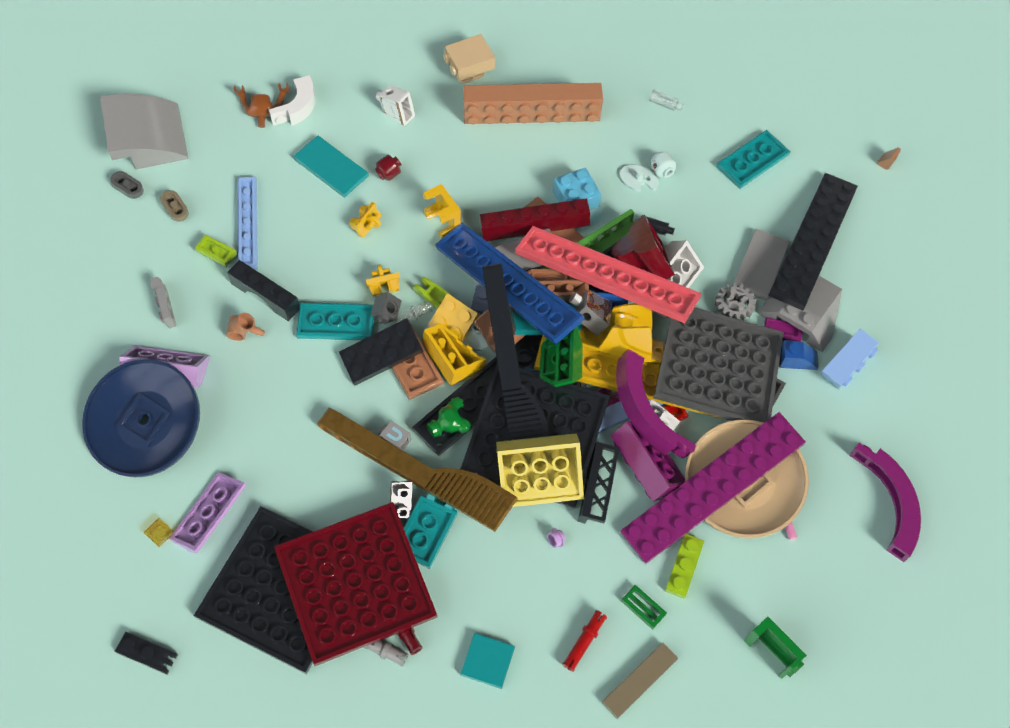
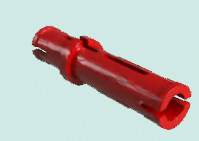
(585, 639)

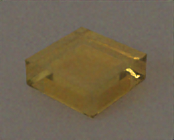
(158, 532)

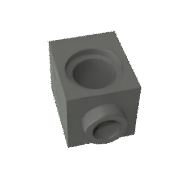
(386, 308)

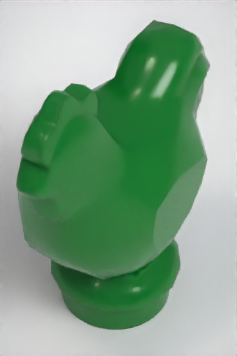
(449, 419)

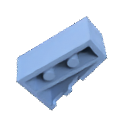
(850, 359)

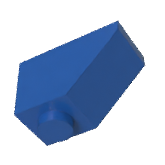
(798, 356)

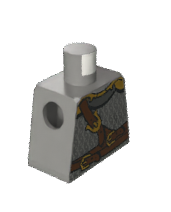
(594, 309)

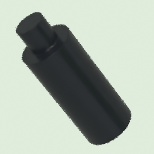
(660, 226)

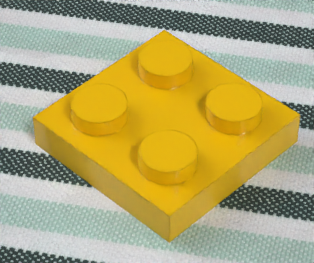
(454, 316)

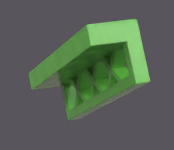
(609, 233)

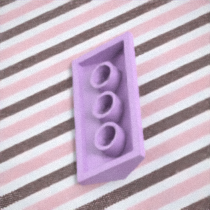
(207, 512)

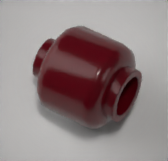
(388, 167)

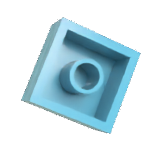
(577, 186)

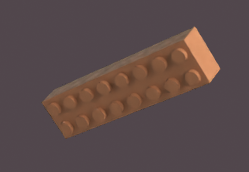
(532, 103)

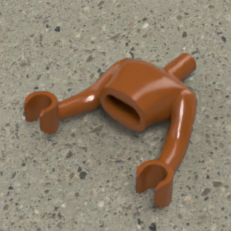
(261, 103)

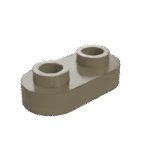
(175, 207)

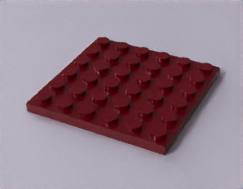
(354, 583)

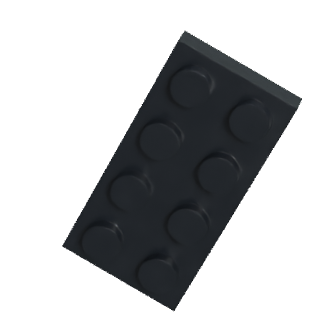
(380, 352)

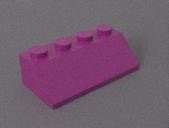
(651, 468)

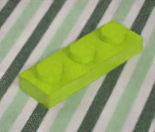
(684, 566)

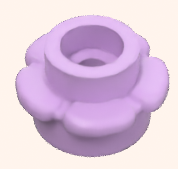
(556, 538)

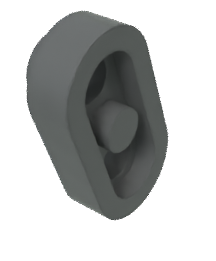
(130, 187)

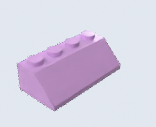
(190, 364)

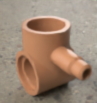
(240, 325)

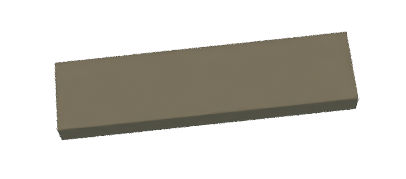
(639, 680)

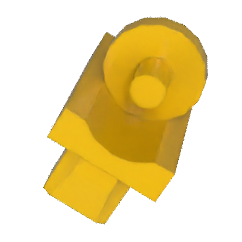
(368, 218)
(391, 280)

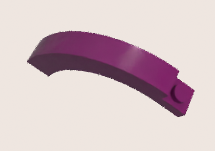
(640, 411)
(903, 497)

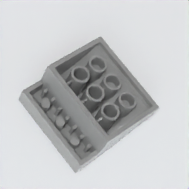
(143, 129)

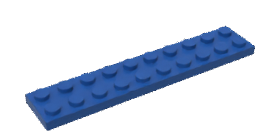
(524, 293)

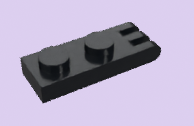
(145, 652)

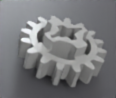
(735, 302)

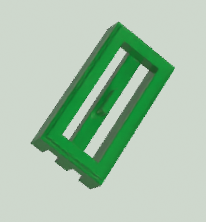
(638, 612)

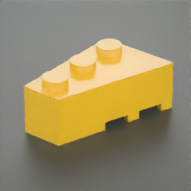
(451, 355)

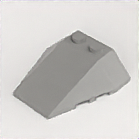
(817, 317)

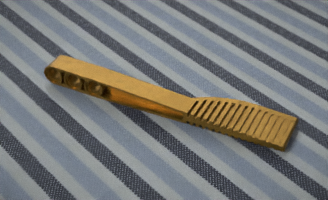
(459, 488)

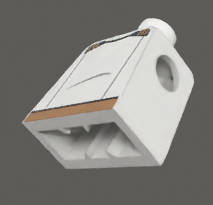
(396, 104)

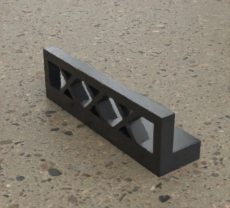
(590, 484)

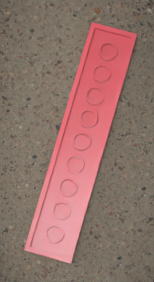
(608, 274)

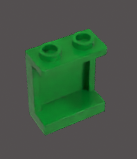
(779, 645)

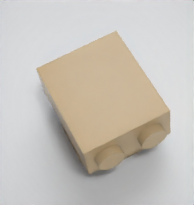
(469, 58)

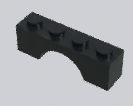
(278, 298)

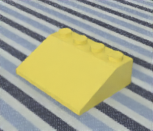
(541, 469)

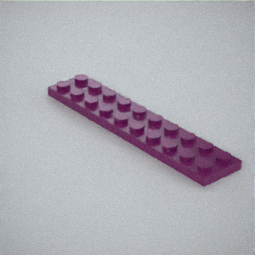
(712, 487)

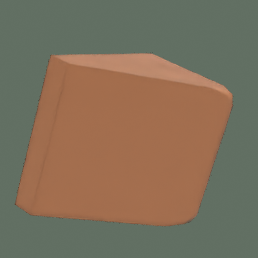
(888, 158)

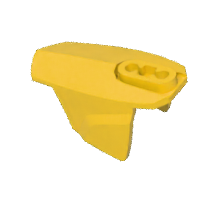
(628, 329)

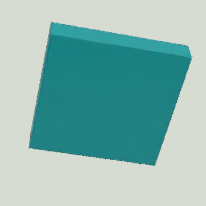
(487, 661)

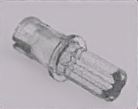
(415, 312)

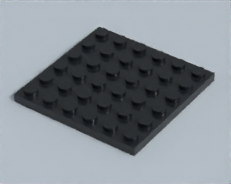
(566, 410)
(252, 594)

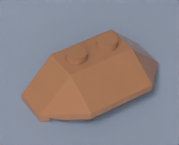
(559, 283)

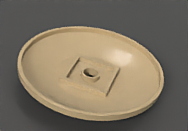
(764, 505)

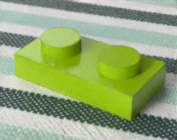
(215, 250)

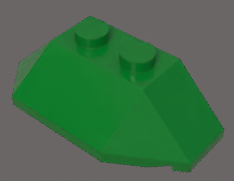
(562, 362)

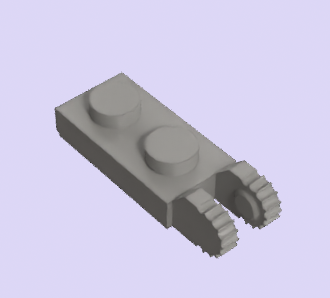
(163, 301)

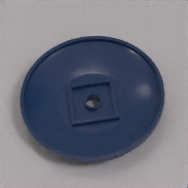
(115, 412)

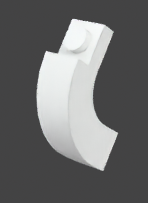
(298, 108)

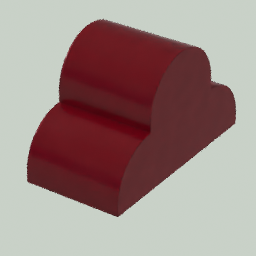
(643, 249)

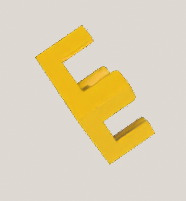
(444, 207)

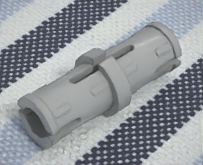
(387, 651)

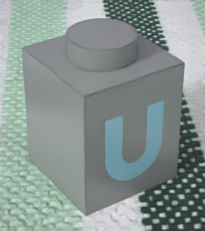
(395, 435)

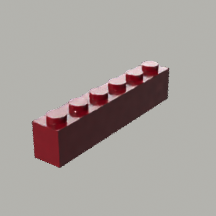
(519, 221)

